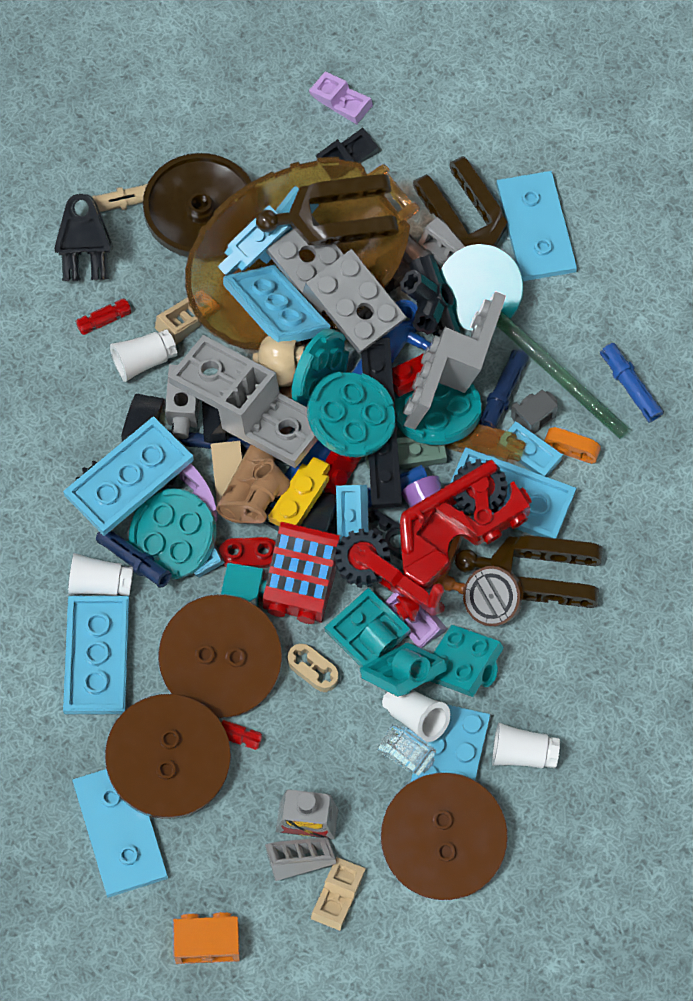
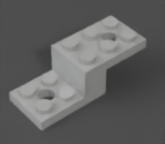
(338, 287)
(453, 360)
(246, 400)

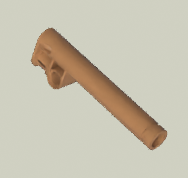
(254, 483)

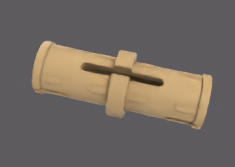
(105, 205)

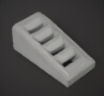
(440, 240)
(285, 866)

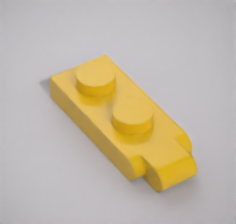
(302, 493)

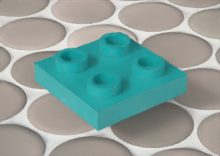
(367, 628)
(468, 660)
(403, 669)

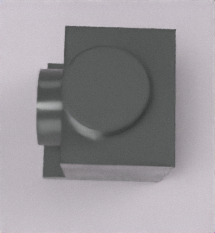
(535, 410)

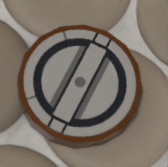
(493, 596)

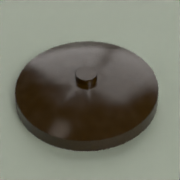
(186, 194)

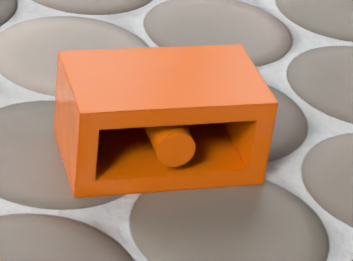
(206, 939)

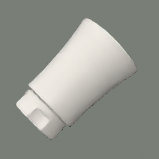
(142, 353)
(99, 577)
(419, 713)
(524, 748)

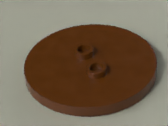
(220, 654)
(167, 756)
(444, 836)

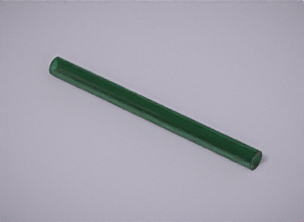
(562, 376)

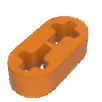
(573, 444)

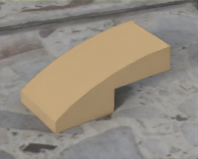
(226, 459)
(338, 893)

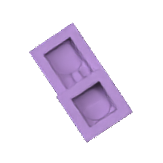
(337, 96)
(200, 488)

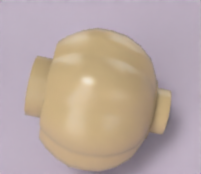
(280, 358)

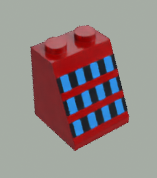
(301, 573)

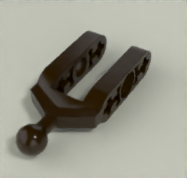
(333, 191)
(478, 195)
(547, 550)

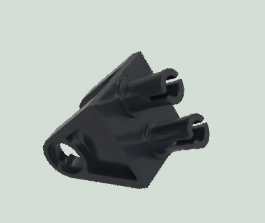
(83, 235)

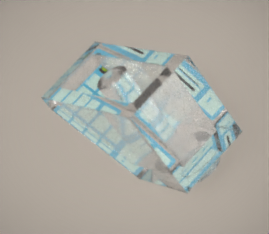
(406, 749)

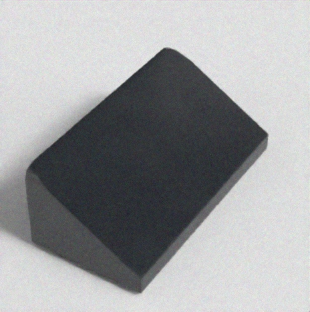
(212, 425)

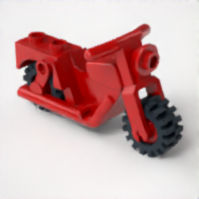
(427, 534)

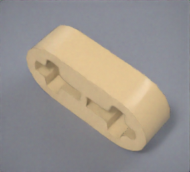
(317, 662)

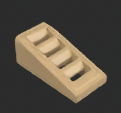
(168, 321)

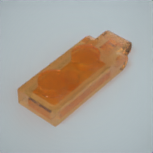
(491, 442)

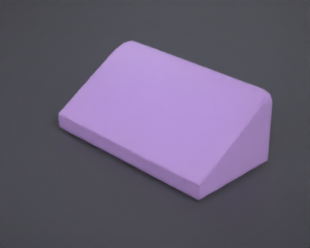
(425, 626)

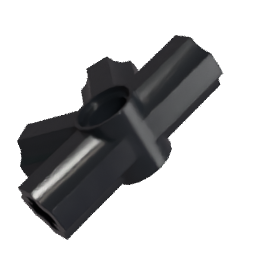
(431, 295)

